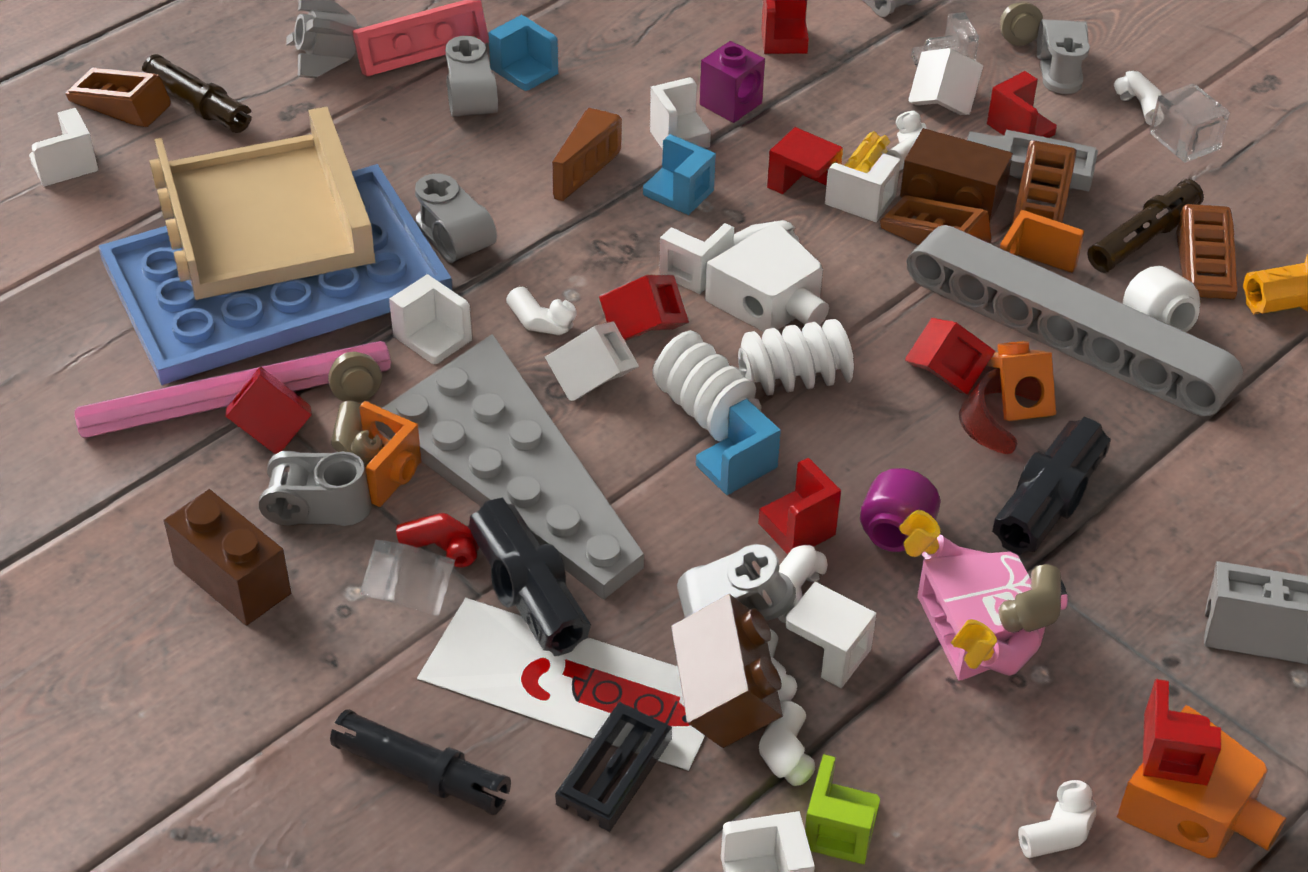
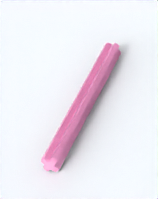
(210, 393)

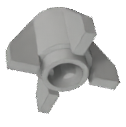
(324, 36)

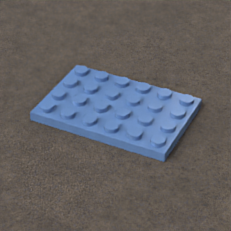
(207, 333)

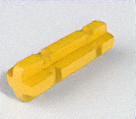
(868, 152)

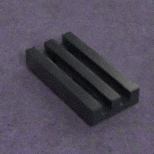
(591, 804)

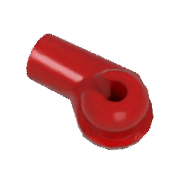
(445, 533)

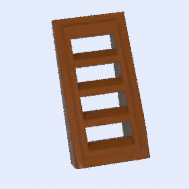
(126, 95)
(586, 151)
(1050, 165)
(931, 215)
(1208, 246)

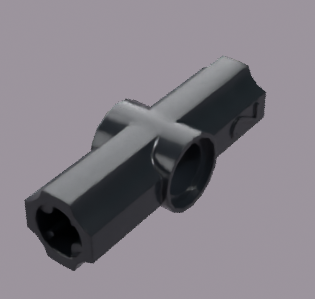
(1051, 486)
(529, 577)

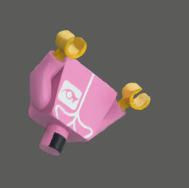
(963, 599)

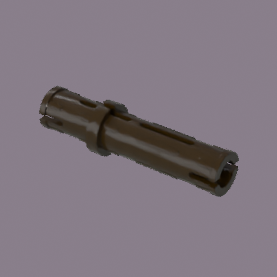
(208, 100)
(1113, 249)

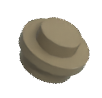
(1020, 23)
(354, 377)

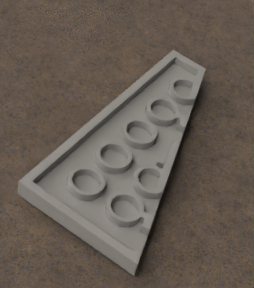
(497, 441)

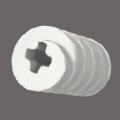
(796, 355)
(702, 382)

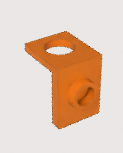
(1044, 241)
(1016, 363)
(398, 457)

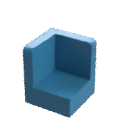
(523, 52)
(685, 175)
(747, 451)

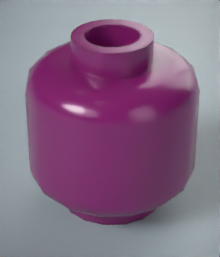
(891, 501)

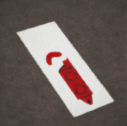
(500, 662)

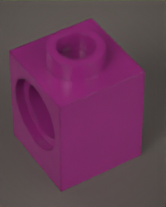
(732, 81)

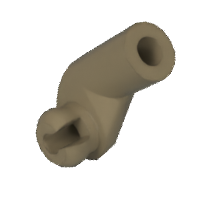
(348, 434)
(1037, 606)

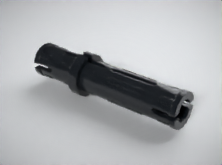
(441, 770)

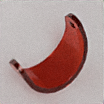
(977, 419)

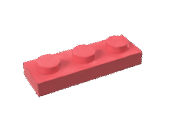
(417, 36)

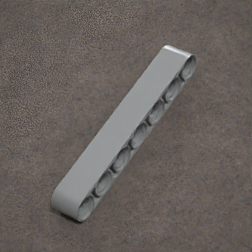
(1076, 320)

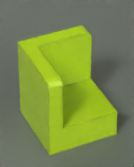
(840, 817)

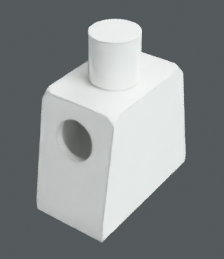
(767, 281)

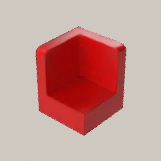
(784, 27)
(1013, 108)
(798, 156)
(645, 305)
(950, 354)
(268, 411)
(805, 514)
(1177, 743)

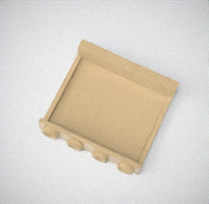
(264, 212)

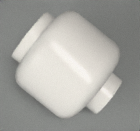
(1164, 297)

